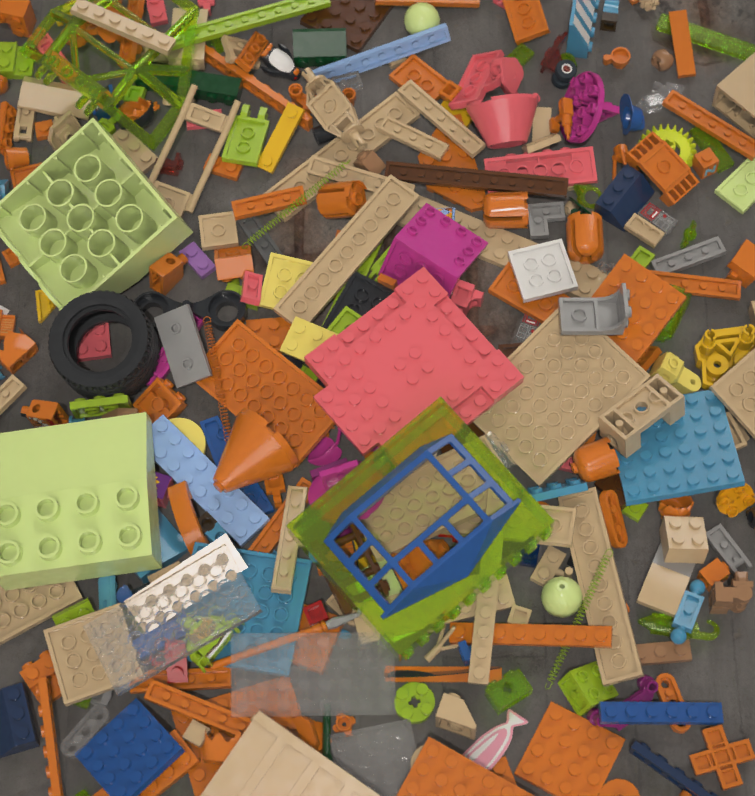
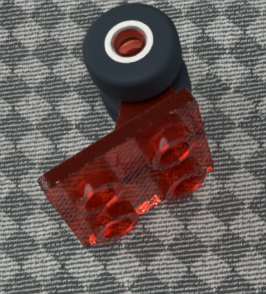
(562, 70)

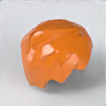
(676, 506)

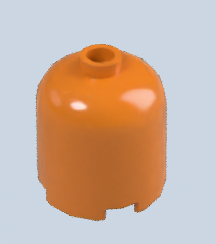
(595, 461)

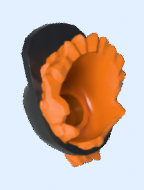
(140, 112)

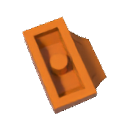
(310, 731)

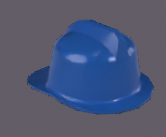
(631, 116)

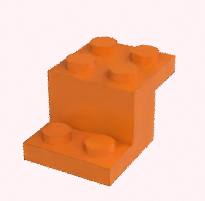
(417, 562)

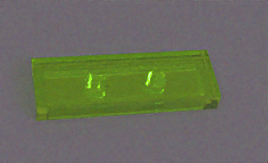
(705, 141)

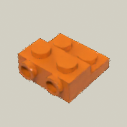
(161, 400)
(41, 668)

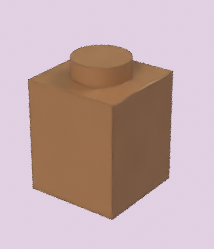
(369, 161)

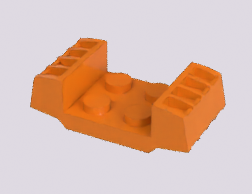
(663, 168)

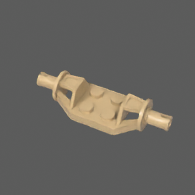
(333, 109)

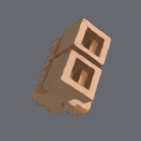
(733, 597)

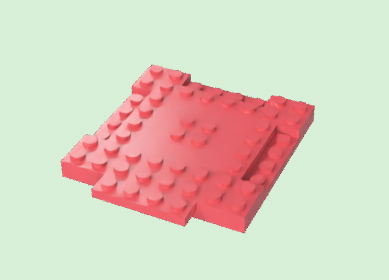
(403, 360)

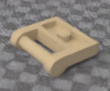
(232, 47)

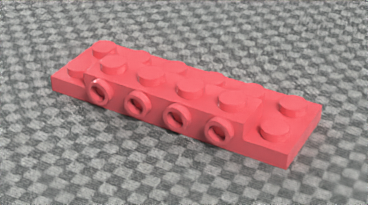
(573, 163)

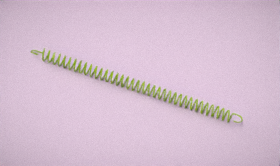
(289, 210)
(579, 618)

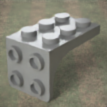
(595, 314)

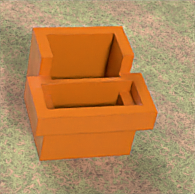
(743, 264)

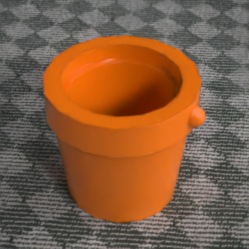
(15, 157)

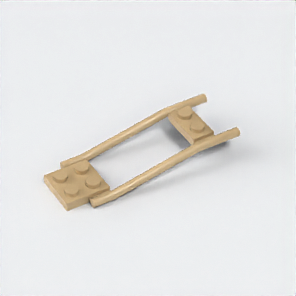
(207, 118)

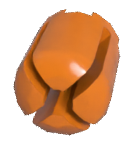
(341, 199)
(506, 210)
(585, 237)

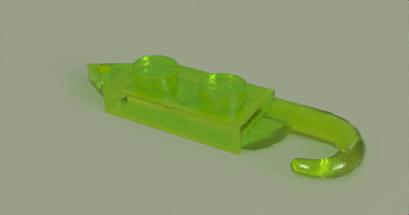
(662, 625)

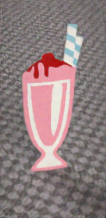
(493, 744)

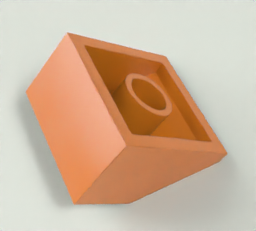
(233, 262)

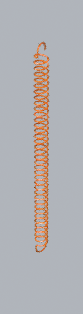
(217, 378)

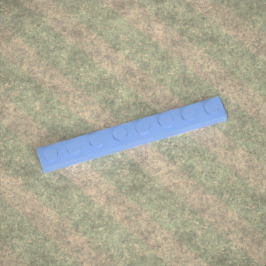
(387, 52)

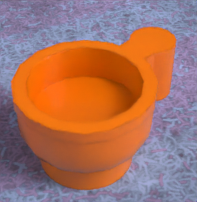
(619, 58)

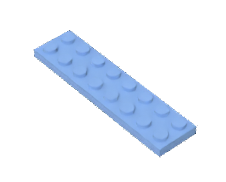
(187, 463)

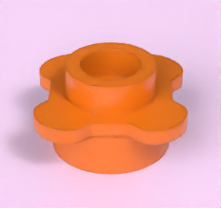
(338, 727)

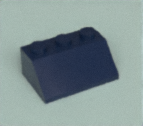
(624, 197)
(16, 721)

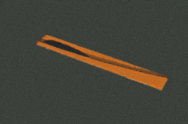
(440, 673)

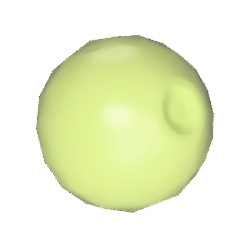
(420, 17)
(561, 596)

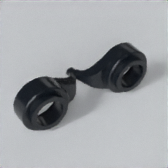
(201, 309)

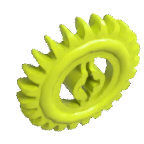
(674, 139)

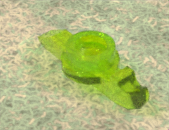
(689, 235)

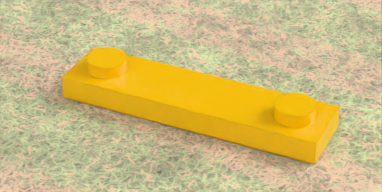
(280, 138)

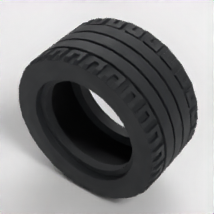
(80, 317)

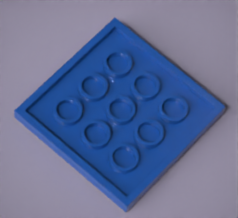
(130, 752)

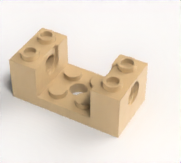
(625, 423)

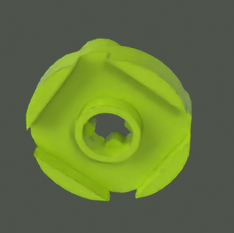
(424, 708)

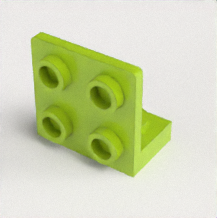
(585, 688)

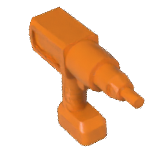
(565, 117)

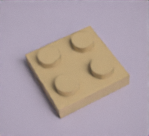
(218, 231)

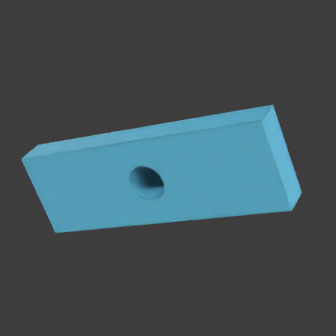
(107, 591)

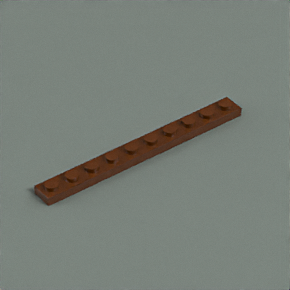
(478, 179)

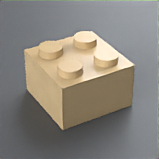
(683, 539)

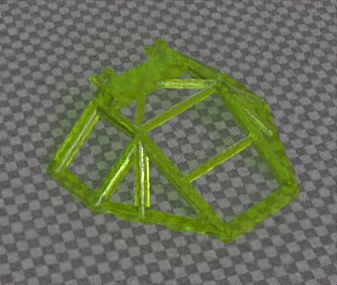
(87, 84)

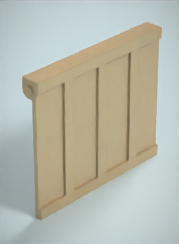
(278, 763)

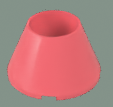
(504, 119)

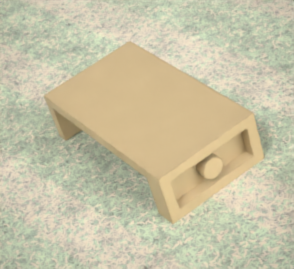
(199, 51)

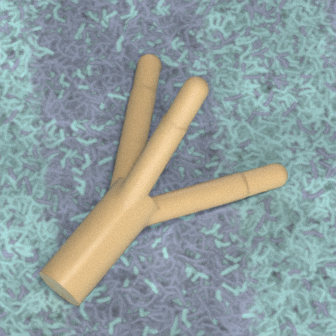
(439, 645)

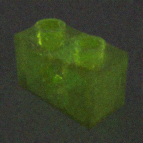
(503, 700)

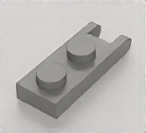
(727, 548)

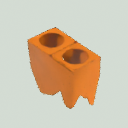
(17, 351)
(218, 749)

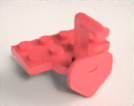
(485, 74)

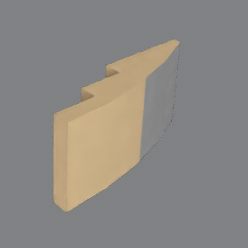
(665, 584)

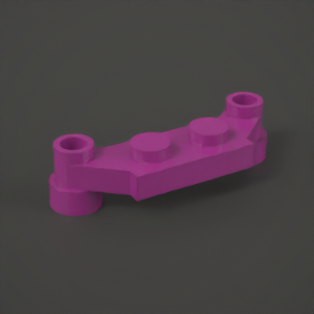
(647, 687)

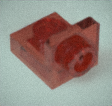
(172, 167)

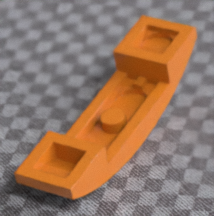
(185, 515)

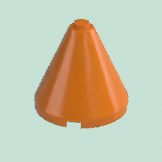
(252, 454)

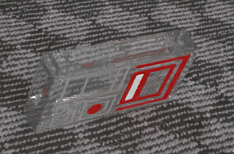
(658, 217)
(526, 328)

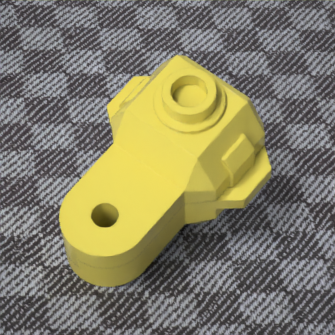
(674, 372)

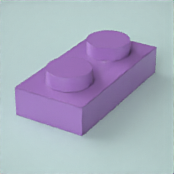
(198, 260)

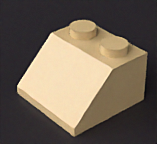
(455, 716)

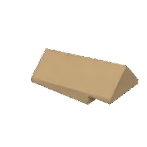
(50, 99)

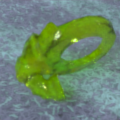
(580, 192)

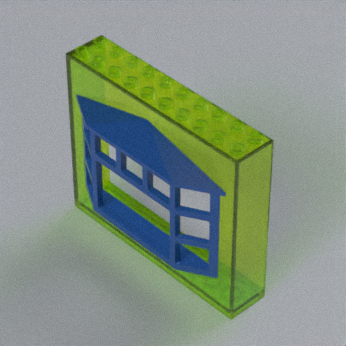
(455, 576)

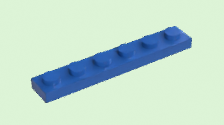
(661, 713)

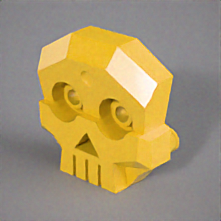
(715, 348)

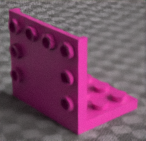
(432, 243)

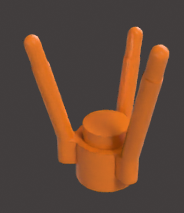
(619, 155)

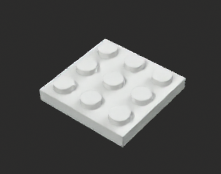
(542, 270)

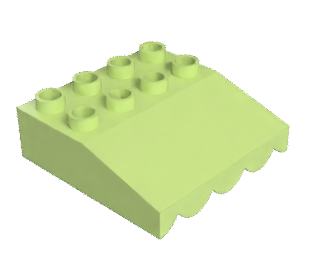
(88, 219)
(78, 502)

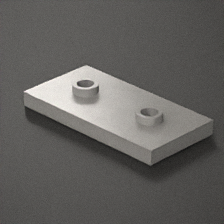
(183, 346)

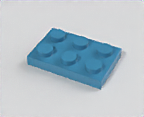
(557, 489)

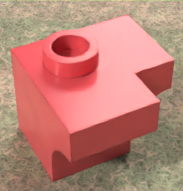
(466, 296)

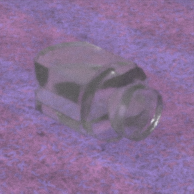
(650, 103)

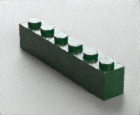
(210, 86)

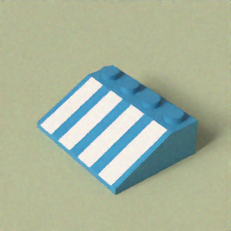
(581, 27)

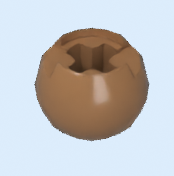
(662, 60)

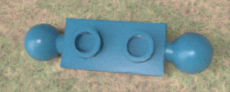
(687, 612)

